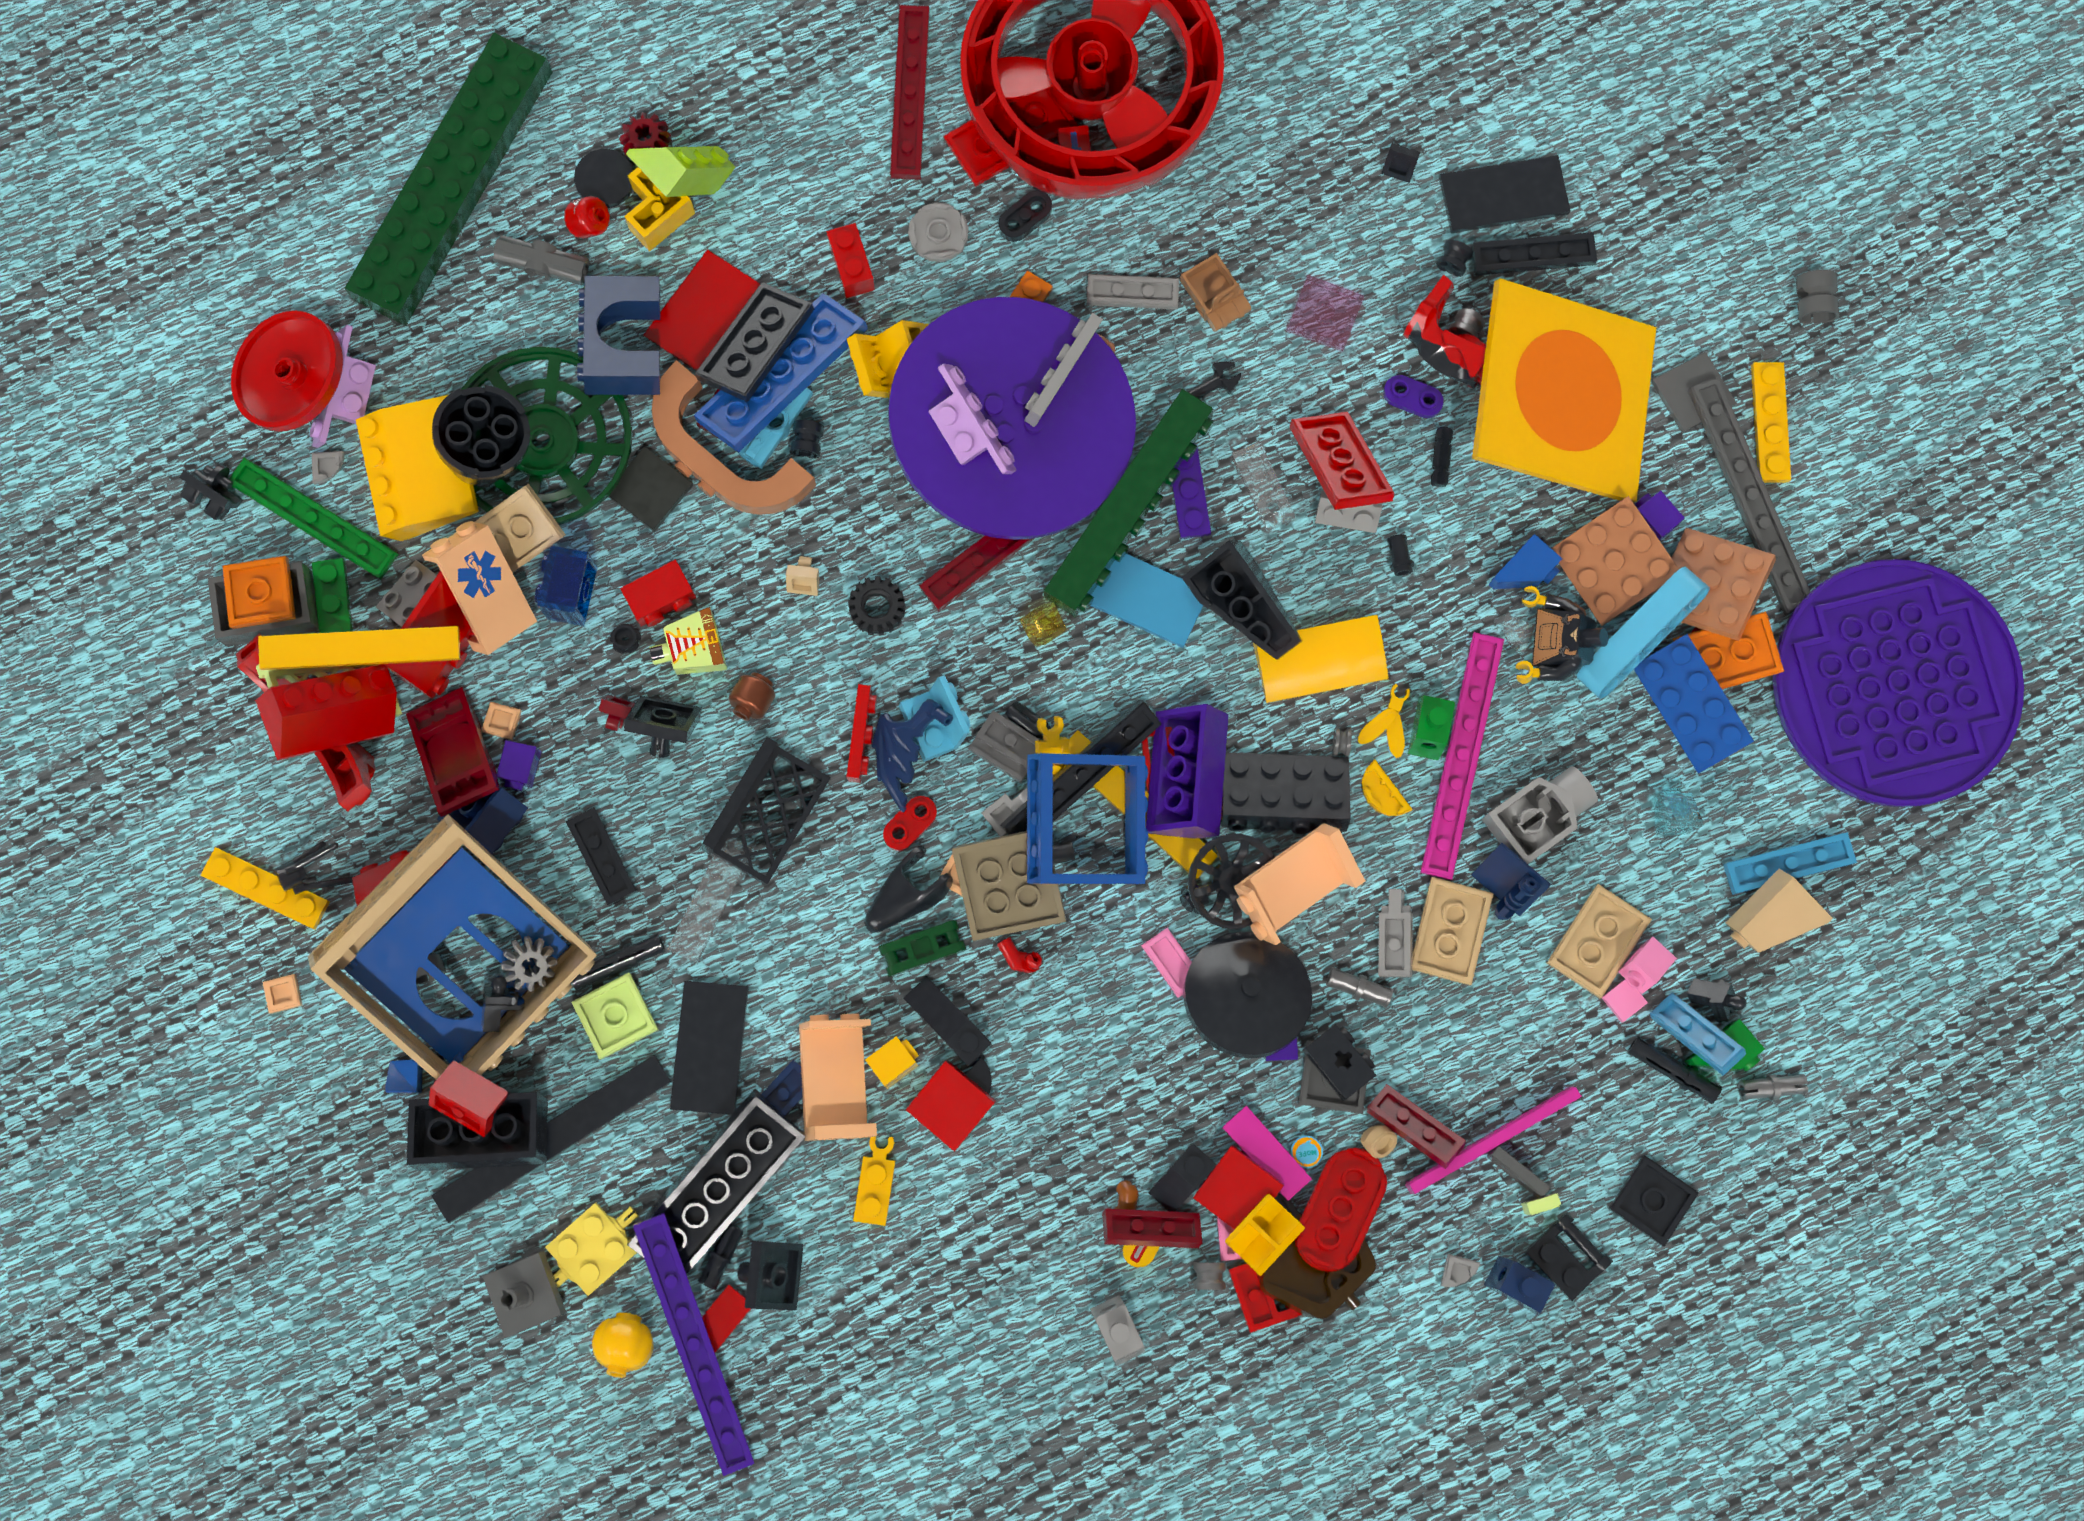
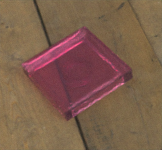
(1325, 313)

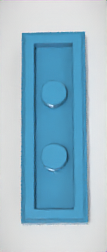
(1698, 1033)

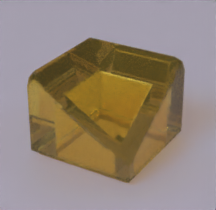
(1043, 624)

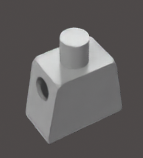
(1118, 1330)

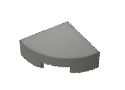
(326, 465)
(1458, 1270)

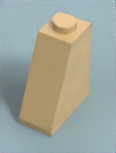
(1776, 914)

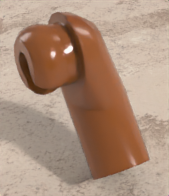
(1127, 1195)

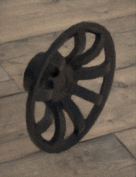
(1225, 877)

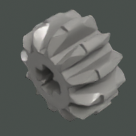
(541, 958)

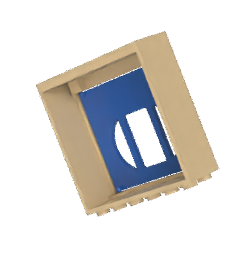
(421, 922)

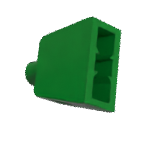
(1431, 726)

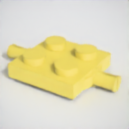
(592, 1248)

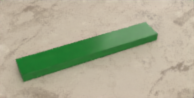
(313, 518)

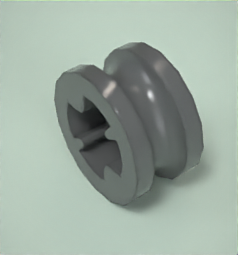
(1342, 742)

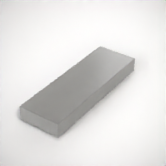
(1132, 291)

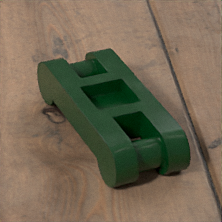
(922, 948)

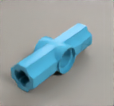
(764, 444)

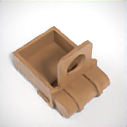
(1215, 293)

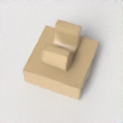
(802, 578)

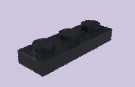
(601, 857)

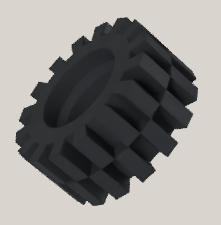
(876, 588)

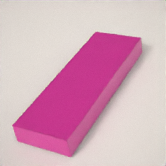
(1266, 1151)

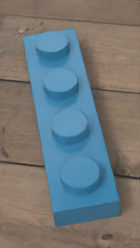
(1796, 860)

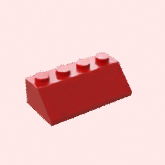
(329, 711)

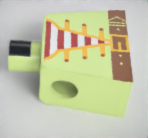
(691, 645)

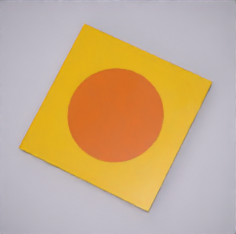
(1564, 391)

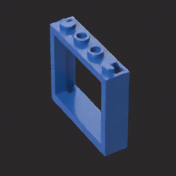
(1041, 819)

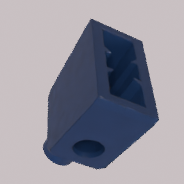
(1520, 1284)

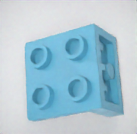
(939, 738)

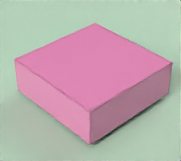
(1624, 1000)

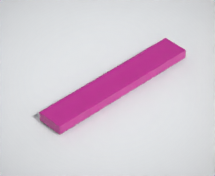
(1494, 1139)

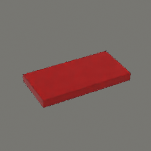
(981, 162)
(1341, 460)

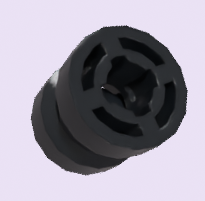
(806, 439)

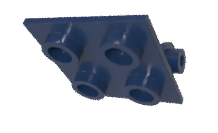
(1510, 881)

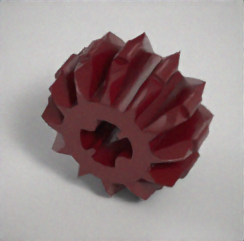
(644, 127)

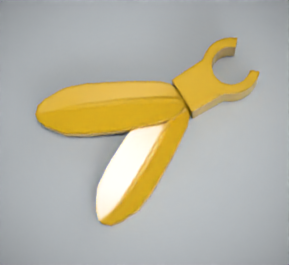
(1389, 721)

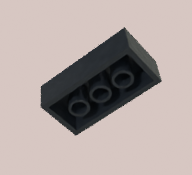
(444, 1144)

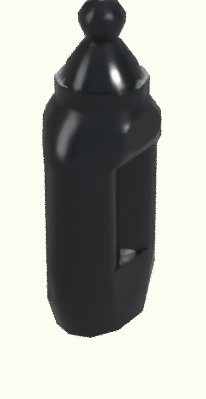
(1025, 718)

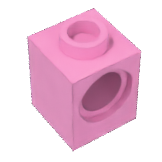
(1647, 965)

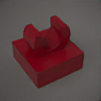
(617, 709)

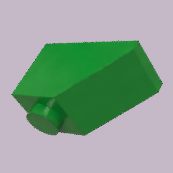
(1741, 1035)

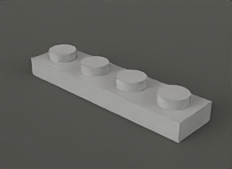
(1054, 379)

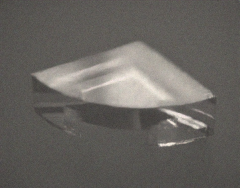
(1517, 633)

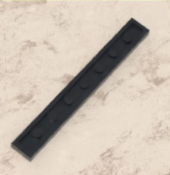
(562, 1133)

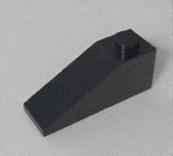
(948, 1021)

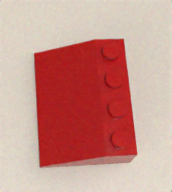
(434, 609)

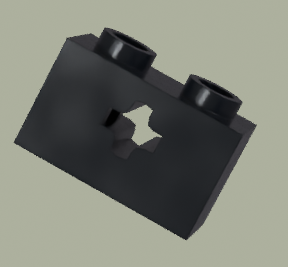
(1342, 1080)

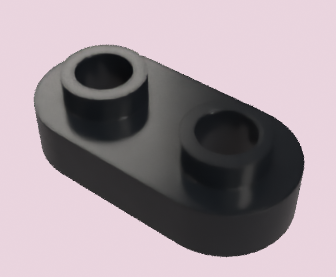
(1024, 216)

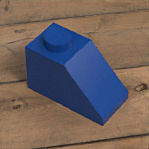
(1528, 567)

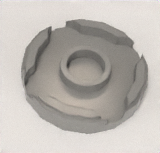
(938, 242)

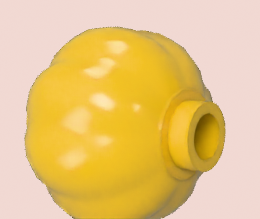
(622, 1344)

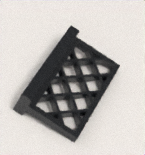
(741, 798)

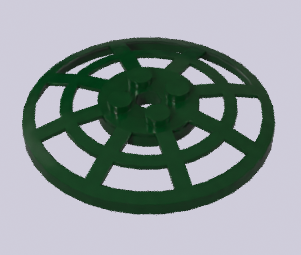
(561, 428)

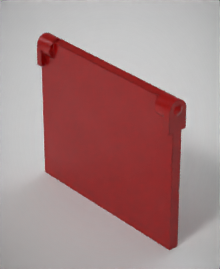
(701, 310)

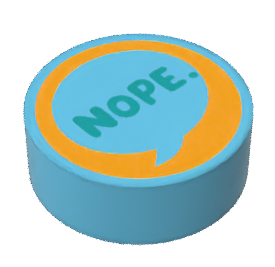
(1307, 1151)

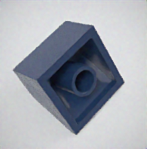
(490, 818)

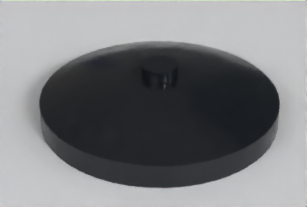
(1247, 995)

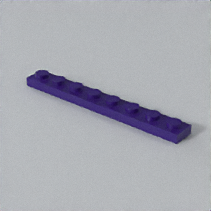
(693, 1344)

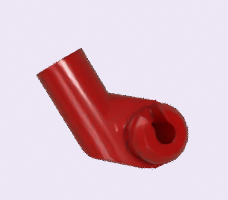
(1018, 960)

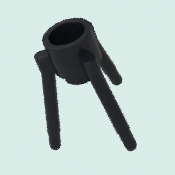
(293, 873)

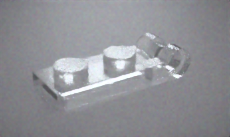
(1262, 485)

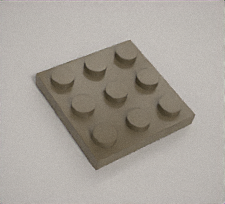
(997, 891)

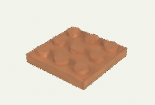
(1615, 561)
(1734, 578)

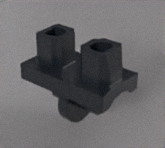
(212, 484)

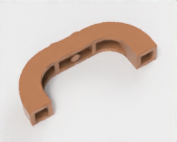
(768, 496)

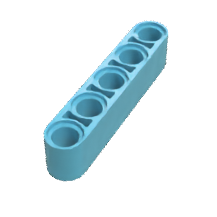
(1643, 632)

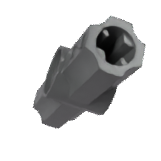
(541, 259)

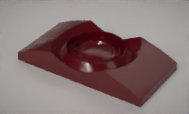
(453, 751)

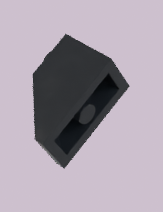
(1182, 1178)

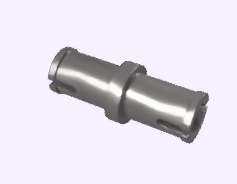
(1359, 987)
(1773, 1087)

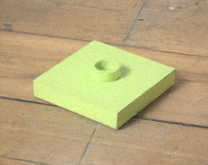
(615, 1016)

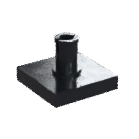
(662, 721)
(772, 1275)

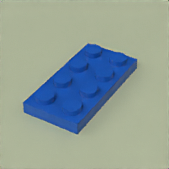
(1693, 704)

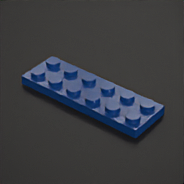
(806, 357)

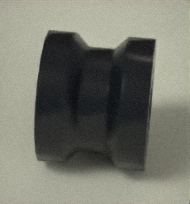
(1454, 257)

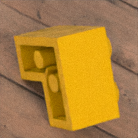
(656, 215)

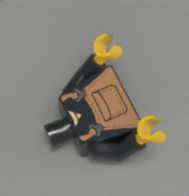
(1561, 640)

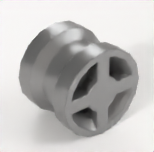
(1467, 322)
(1209, 1276)

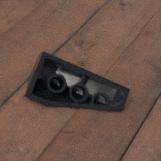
(1240, 594)

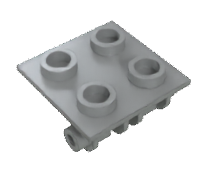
(406, 593)

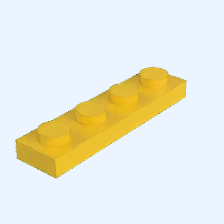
(1771, 421)
(264, 888)

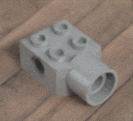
(1541, 813)

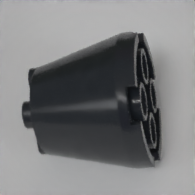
(481, 434)

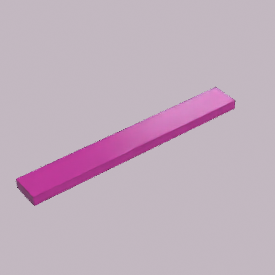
(1462, 756)

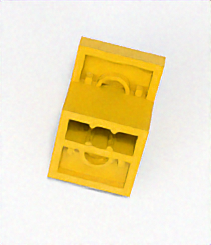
(879, 356)

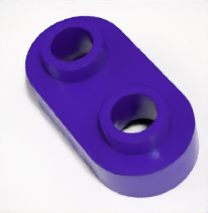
(1413, 396)

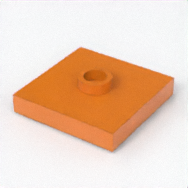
(258, 592)

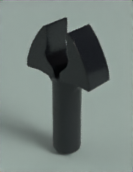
(1216, 381)

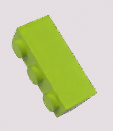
(684, 169)

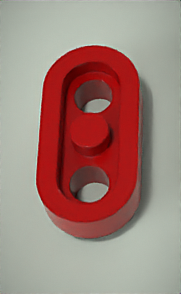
(911, 823)

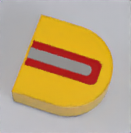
(1139, 1255)

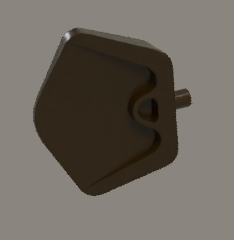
(1316, 1291)

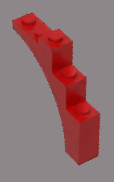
(347, 766)

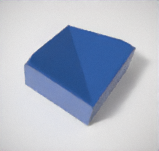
(404, 1077)

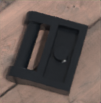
(1559, 1262)

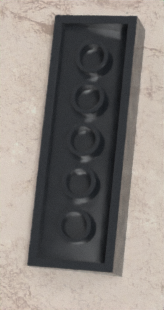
(724, 1177)

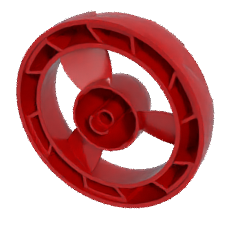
(1093, 78)

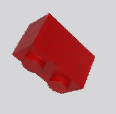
(850, 260)
(658, 594)

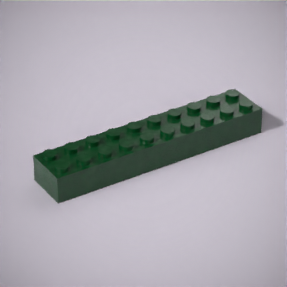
(449, 179)

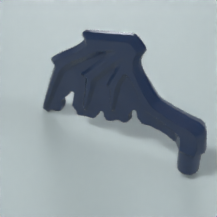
(897, 748)

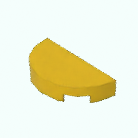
(1382, 793)

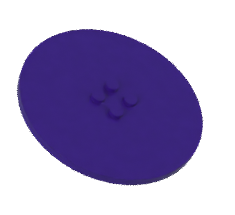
(1061, 464)
(1898, 683)

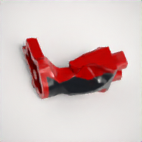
(1452, 355)

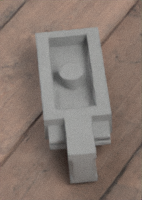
(1395, 937)

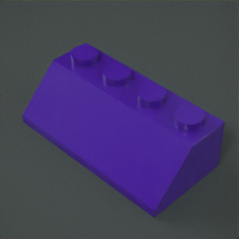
(1188, 786)

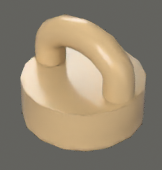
(1379, 1140)

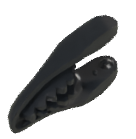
(900, 899)

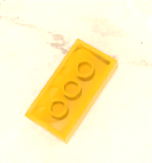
(1325, 660)

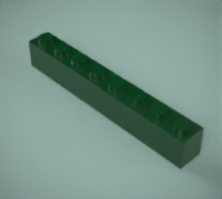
(1129, 503)

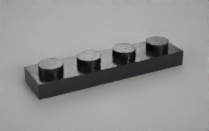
(1534, 253)

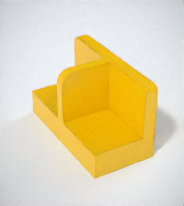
(1264, 1234)

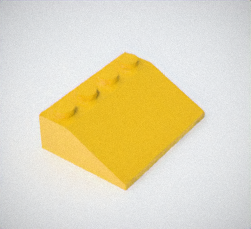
(405, 474)

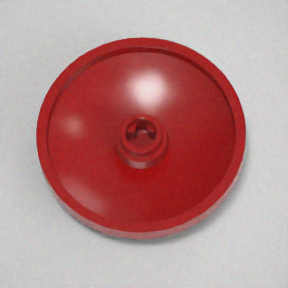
(286, 371)

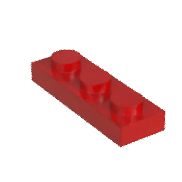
(861, 733)

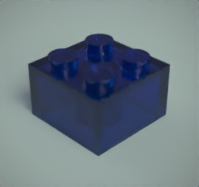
(566, 585)

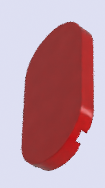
(1341, 1209)

